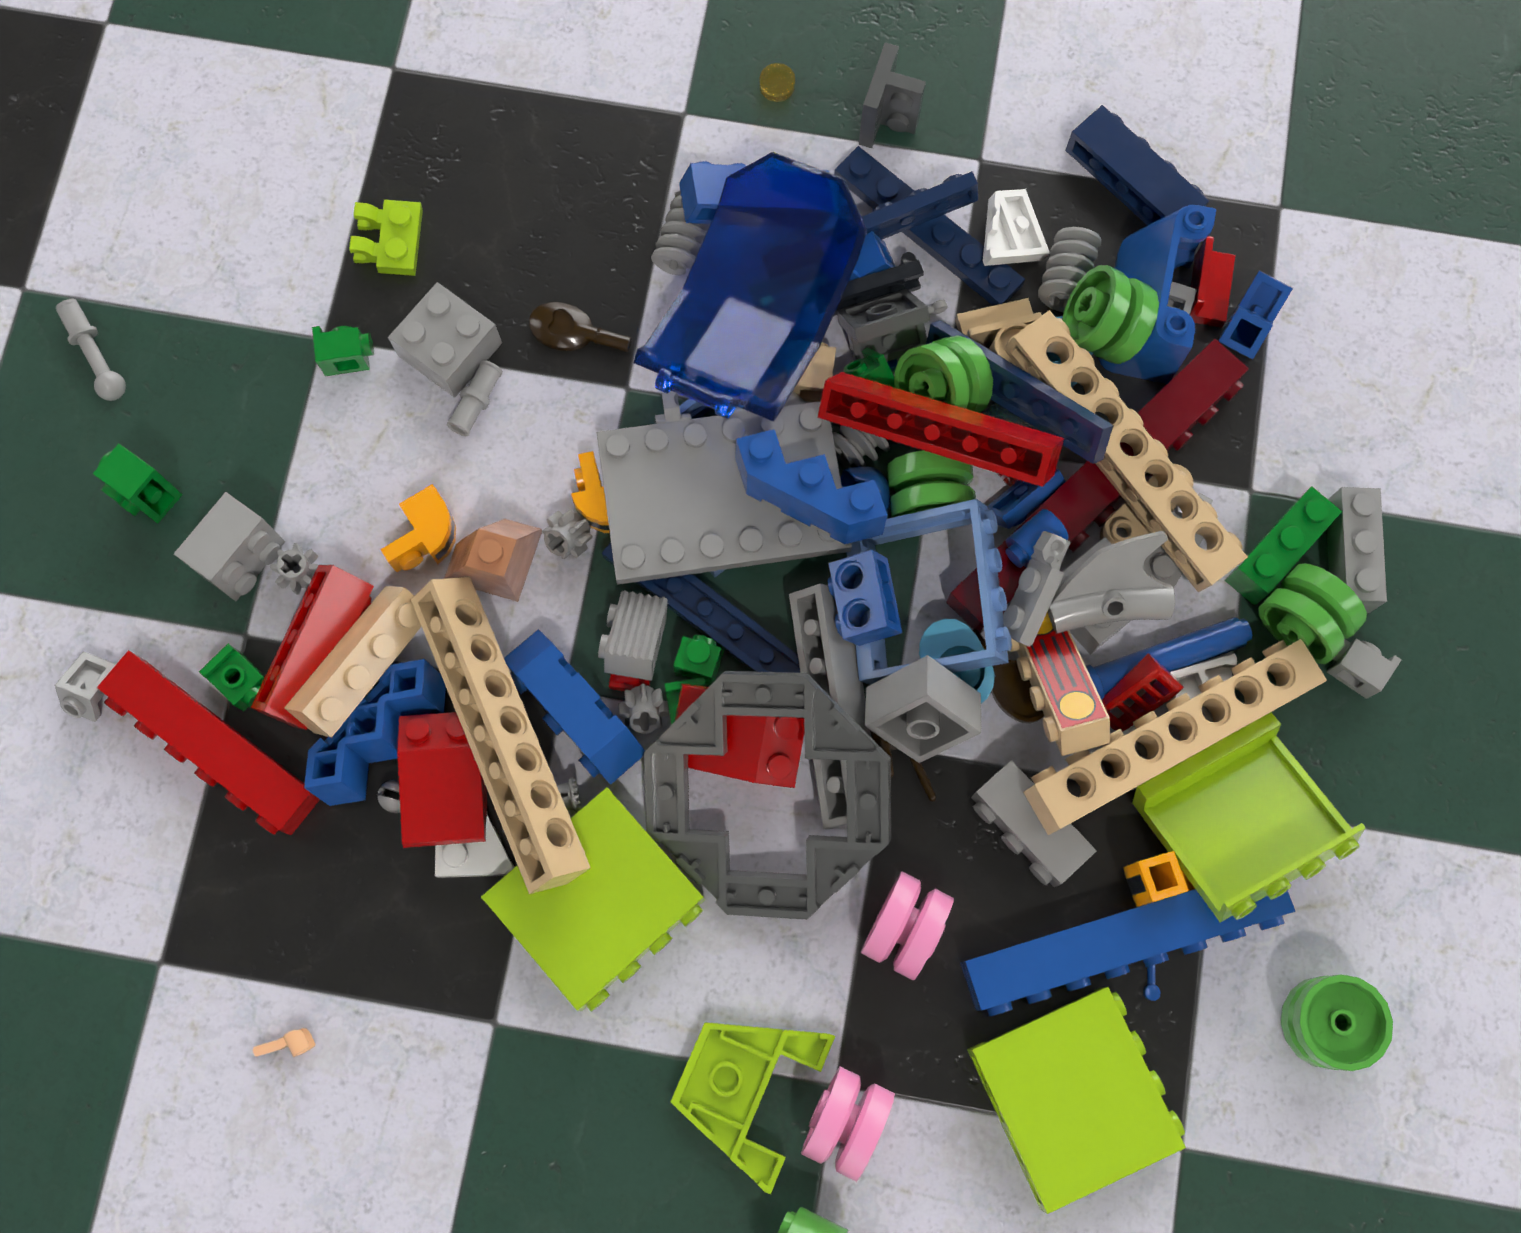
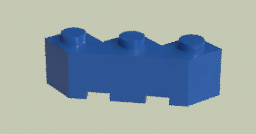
(808, 490)
(573, 708)
(370, 734)

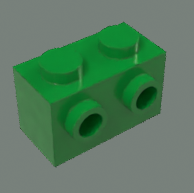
(135, 484)

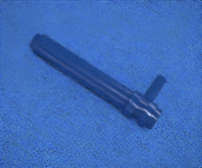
(1177, 652)

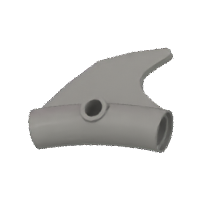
(1113, 588)

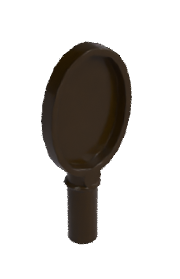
(570, 329)
(1012, 692)

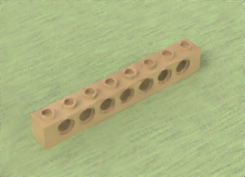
(1128, 472)
(1294, 675)
(500, 734)

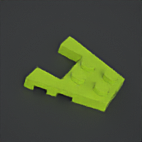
(728, 1081)

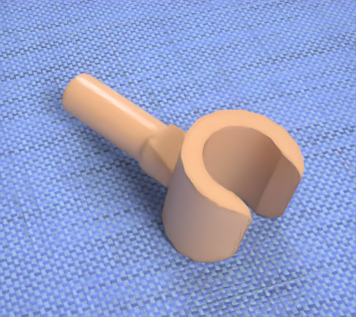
(296, 1040)

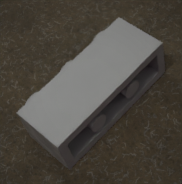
(1358, 544)
(1052, 855)

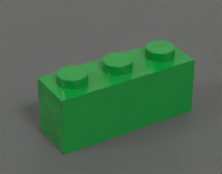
(1283, 546)

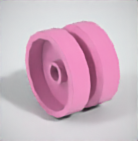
(912, 928)
(845, 1122)

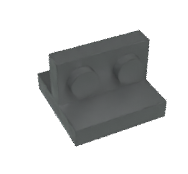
(891, 99)
(885, 324)

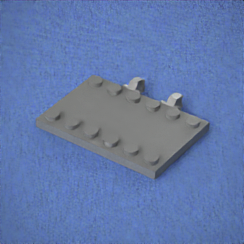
(682, 502)

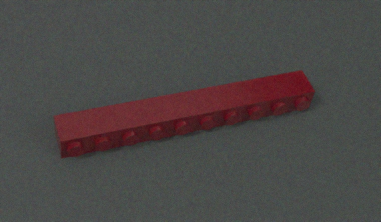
(1089, 494)

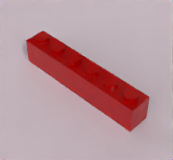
(941, 428)
(209, 743)

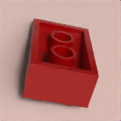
(757, 746)
(439, 783)

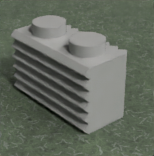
(634, 636)

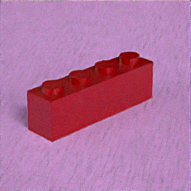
(322, 619)

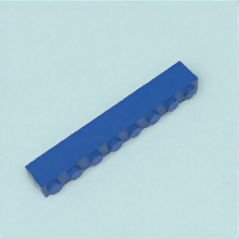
(1107, 947)

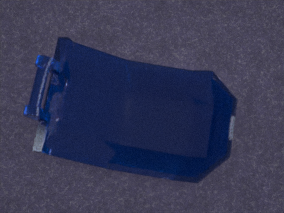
(759, 289)

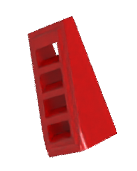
(1155, 696)

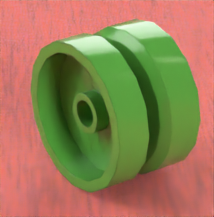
(1111, 314)
(947, 371)
(927, 482)
(1314, 609)
(1361, 1018)

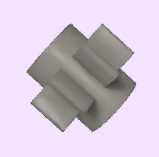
(567, 534)
(287, 561)
(643, 709)

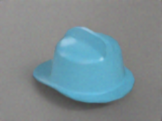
(954, 638)

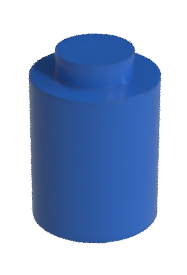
(1022, 541)

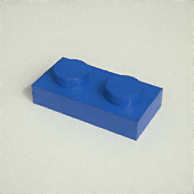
(1021, 498)

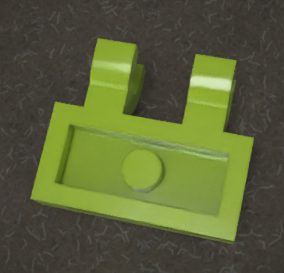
(398, 239)

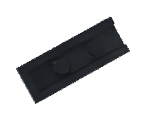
(883, 282)

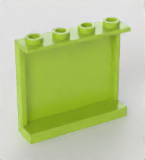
(1244, 819)
(605, 917)
(1077, 1099)

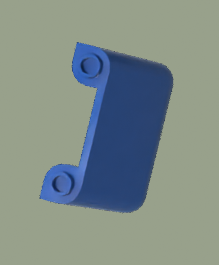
(1152, 258)

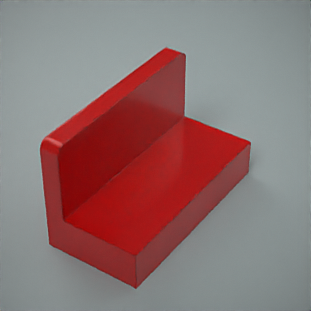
(1213, 282)

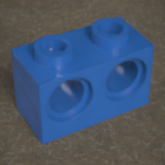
(873, 594)

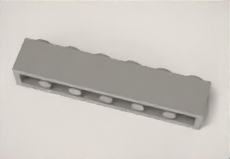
(834, 668)

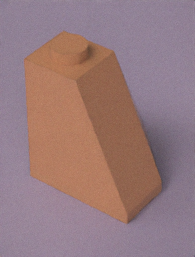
(496, 557)

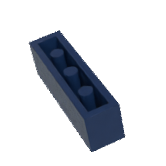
(1130, 167)

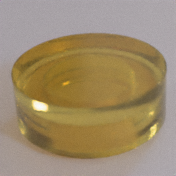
(777, 82)

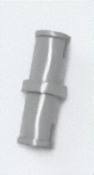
(474, 398)

